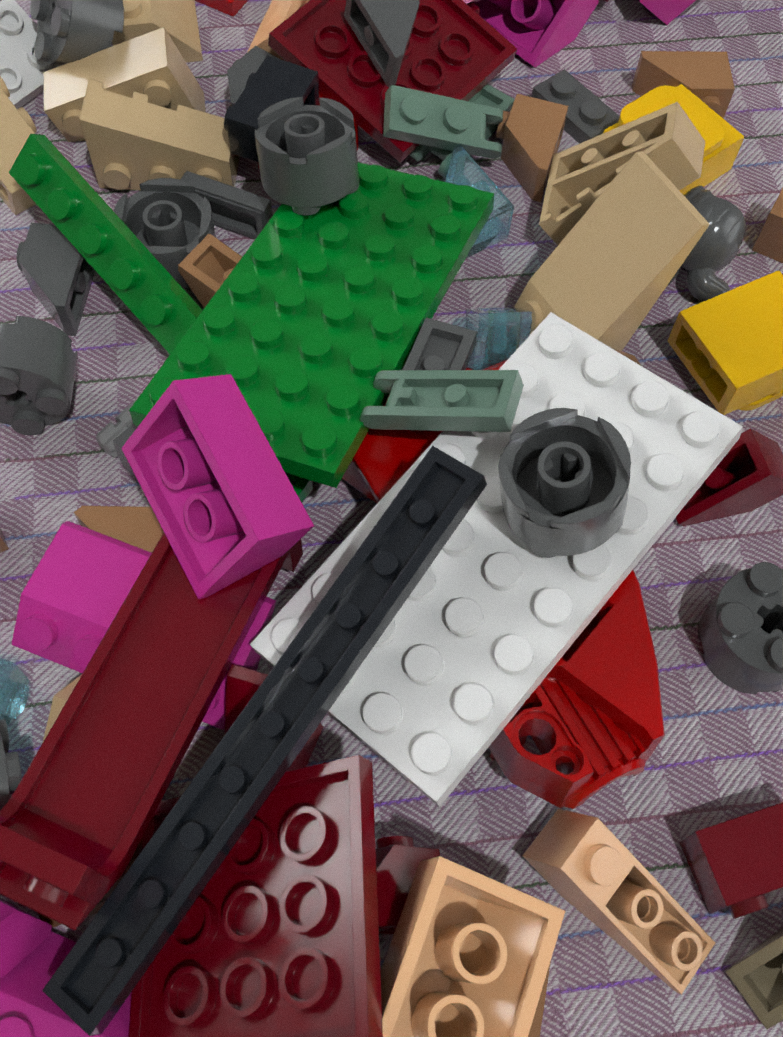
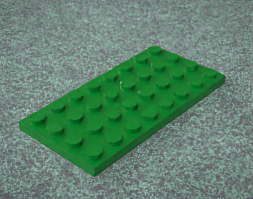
(326, 309)

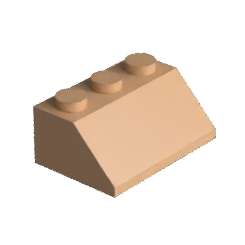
(466, 956)

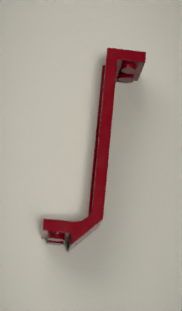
(123, 736)

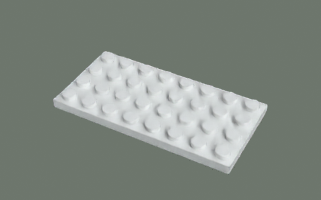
(488, 607)

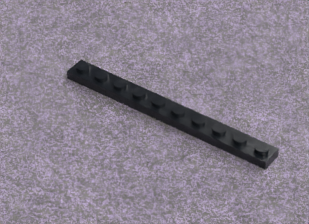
(262, 743)

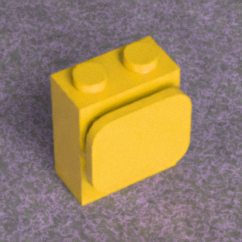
(720, 137)
(735, 344)

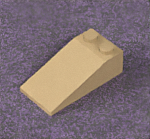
(617, 256)

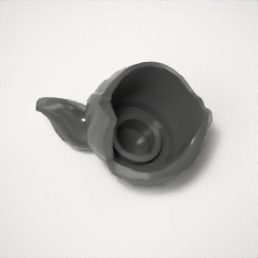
(716, 246)

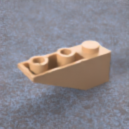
(619, 896)

